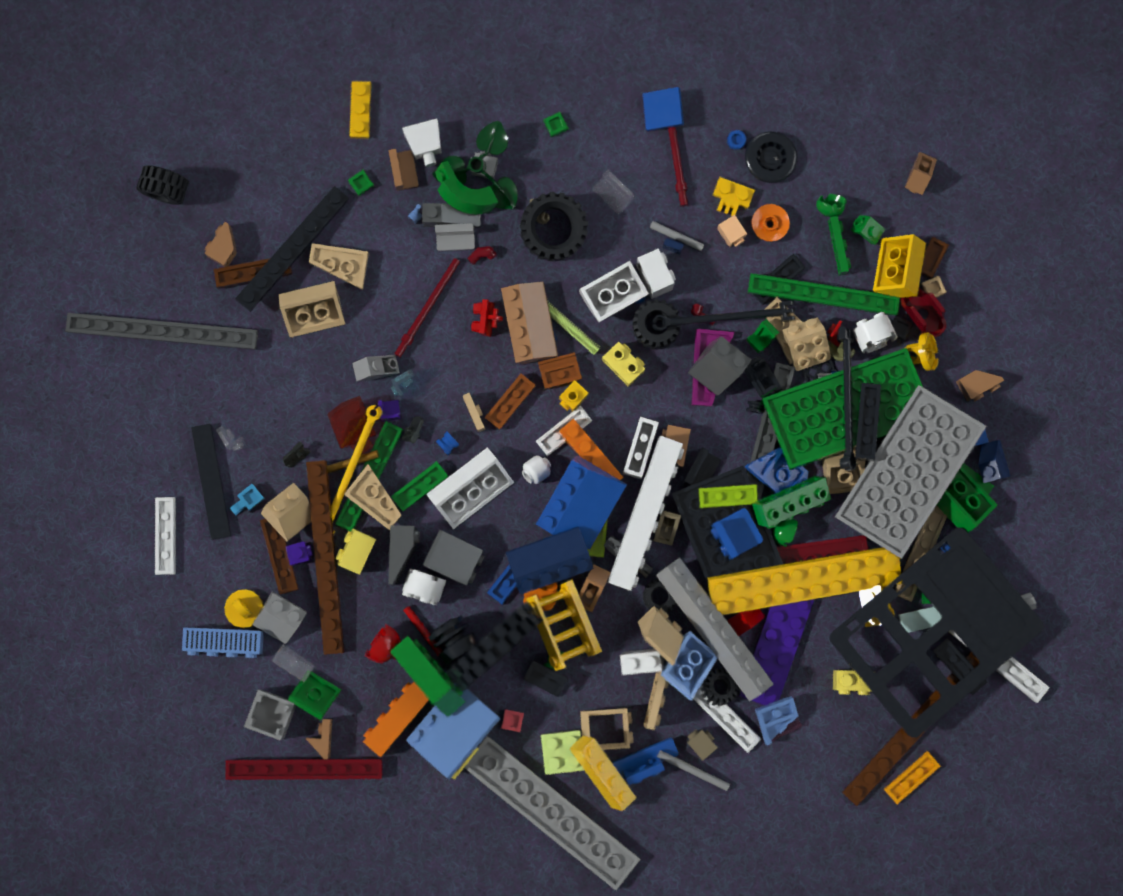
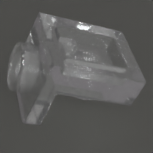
(227, 437)

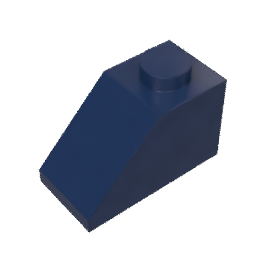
(993, 462)

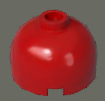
(382, 645)

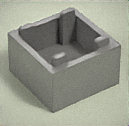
(270, 714)

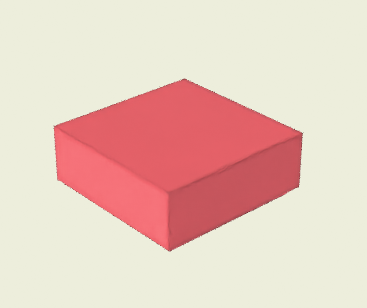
(512, 720)

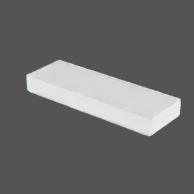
(552, 439)

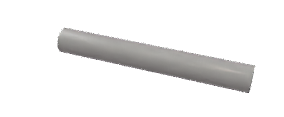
(677, 236)

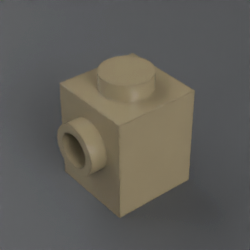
(701, 743)

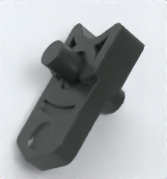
(412, 433)
(295, 455)

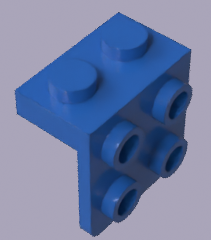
(736, 533)

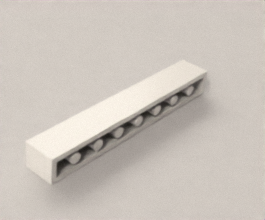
(645, 512)

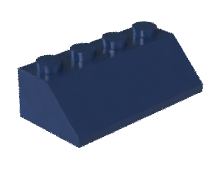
(549, 560)

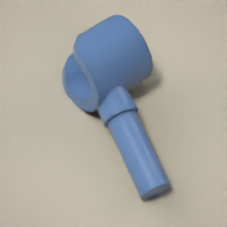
(415, 215)

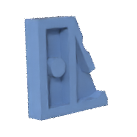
(775, 717)

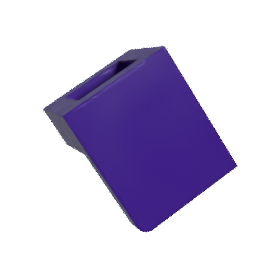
(390, 410)

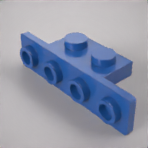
(644, 762)

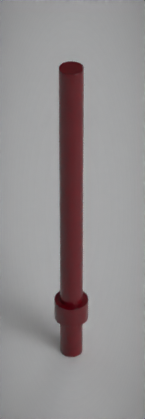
(681, 186)
(407, 339)

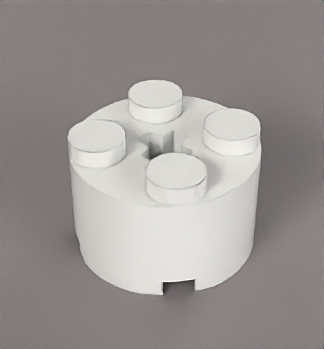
(874, 333)
(423, 587)

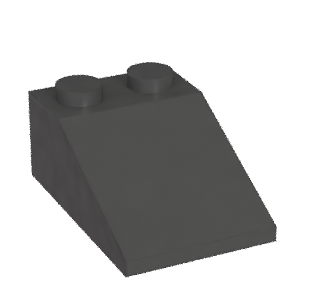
(402, 545)

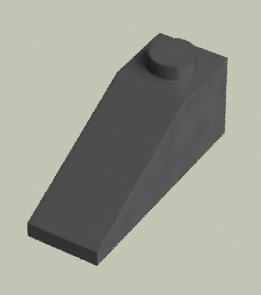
(444, 214)

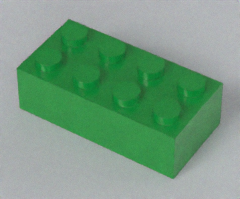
(428, 676)

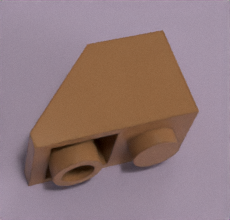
(222, 247)
(978, 382)

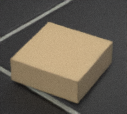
(935, 286)

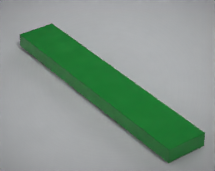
(385, 445)

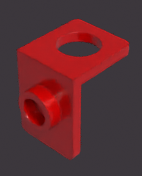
(833, 331)

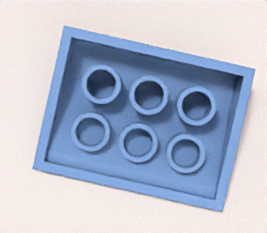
(451, 739)

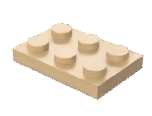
(656, 700)

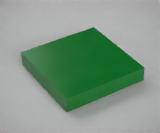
(314, 695)

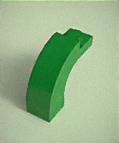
(461, 197)

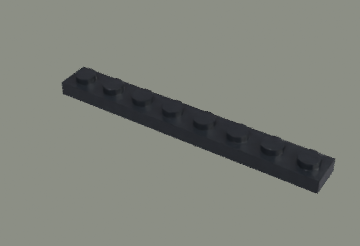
(292, 249)

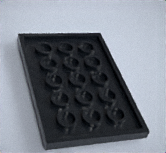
(698, 528)

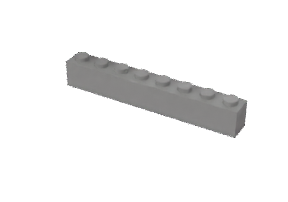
(714, 629)

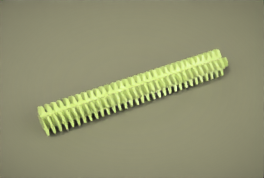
(573, 330)

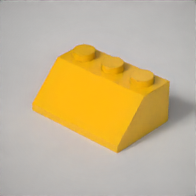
(899, 266)

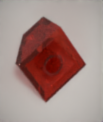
(349, 421)

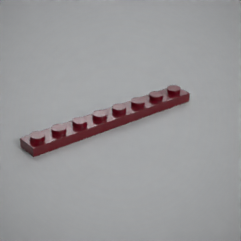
(303, 769)

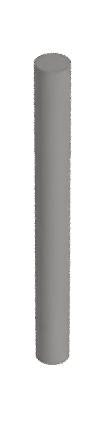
(693, 770)

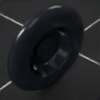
(771, 157)

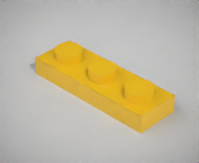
(360, 110)

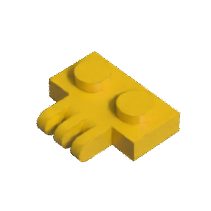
(732, 195)

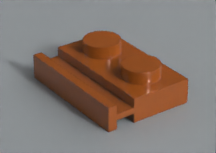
(559, 370)

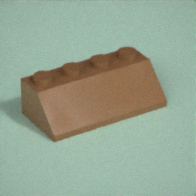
(529, 322)

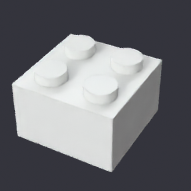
(655, 273)

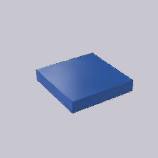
(663, 109)

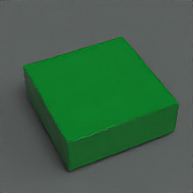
(555, 124)
(360, 182)

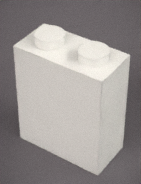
(641, 661)

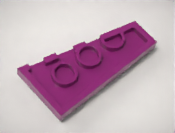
(700, 394)

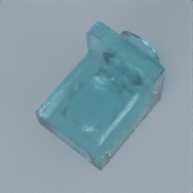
(402, 380)

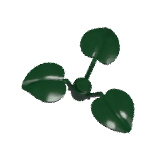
(493, 140)

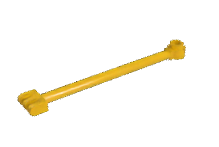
(355, 458)

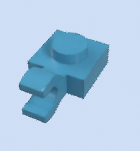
(248, 498)

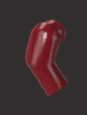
(485, 251)

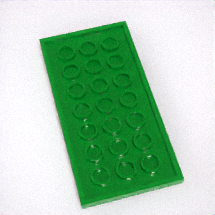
(811, 415)

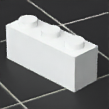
(640, 448)

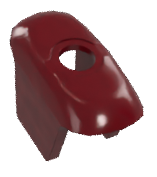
(935, 322)

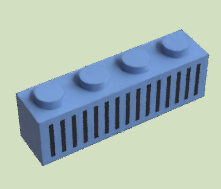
(222, 641)

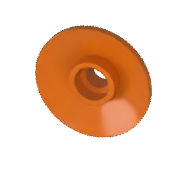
(777, 216)

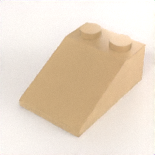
(662, 633)

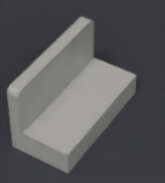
(455, 237)

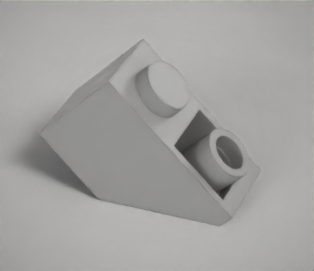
(375, 367)

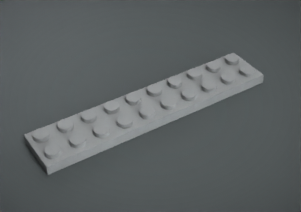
(552, 813)

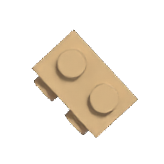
(807, 343)

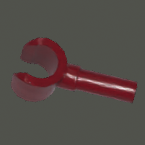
(697, 311)

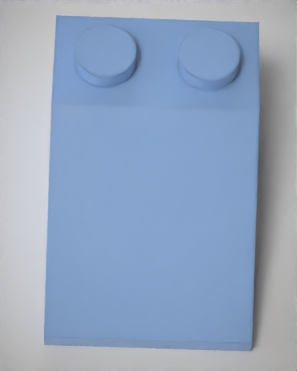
(691, 666)

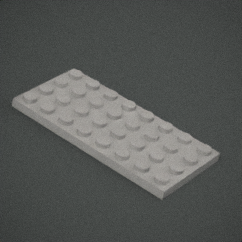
(910, 471)

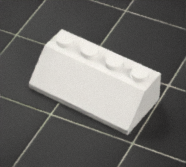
(470, 488)

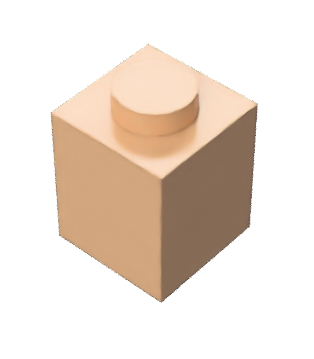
(732, 231)

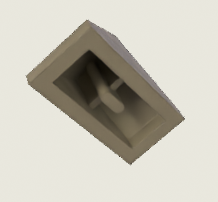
(667, 528)

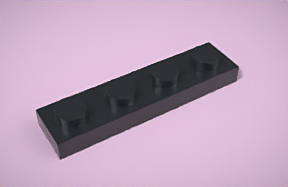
(868, 422)

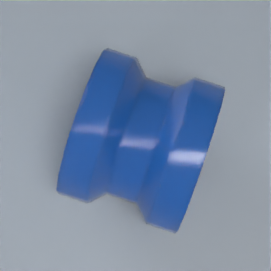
(447, 443)

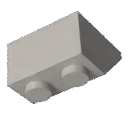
(279, 617)

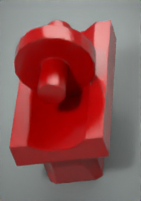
(488, 318)

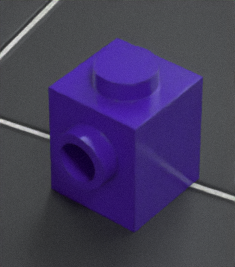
(299, 553)

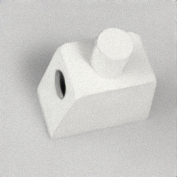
(424, 140)

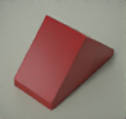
(745, 620)

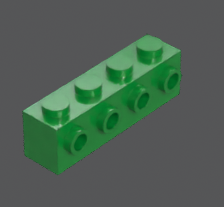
(791, 501)

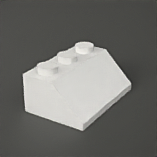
(613, 291)

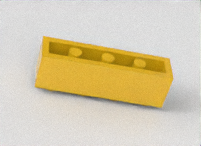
(602, 773)

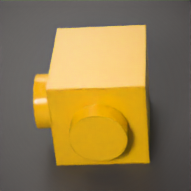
(573, 396)

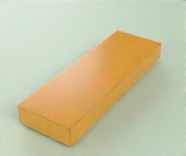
(912, 777)

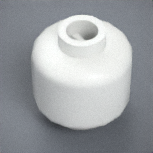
(536, 469)

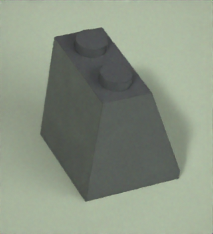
(719, 365)
(454, 558)

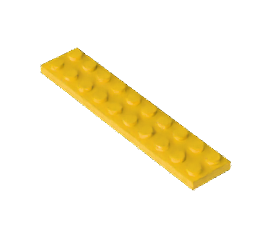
(803, 580)

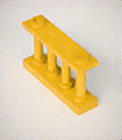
(582, 625)

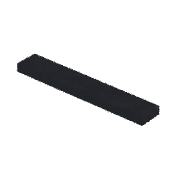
(211, 481)

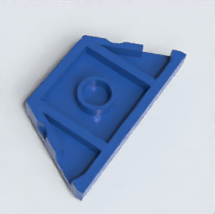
(774, 471)

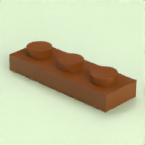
(510, 401)

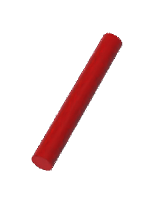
(422, 629)

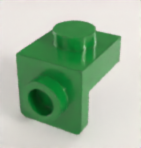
(868, 228)
(762, 336)

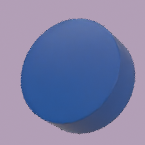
(736, 140)

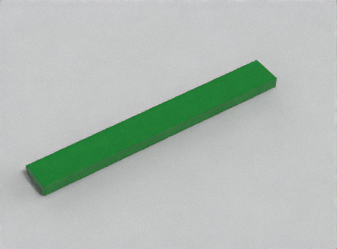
(823, 294)

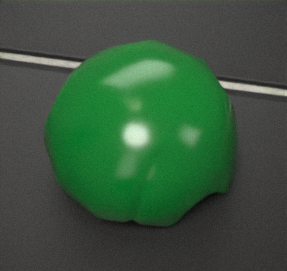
(832, 205)
(784, 532)

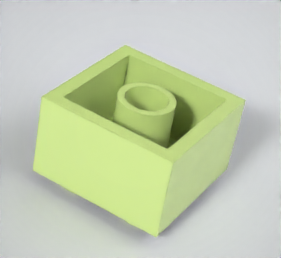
(557, 753)

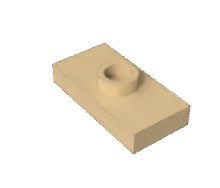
(474, 411)

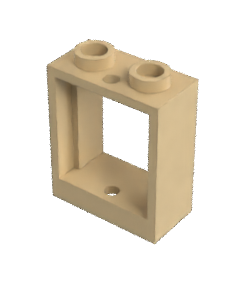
(627, 719)

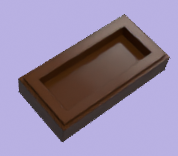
(932, 257)

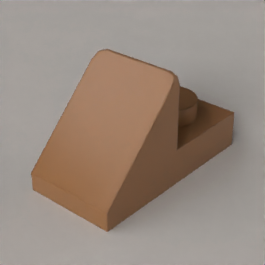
(323, 744)

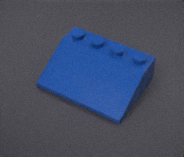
(582, 500)

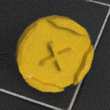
(925, 351)
(243, 608)

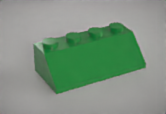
(965, 502)

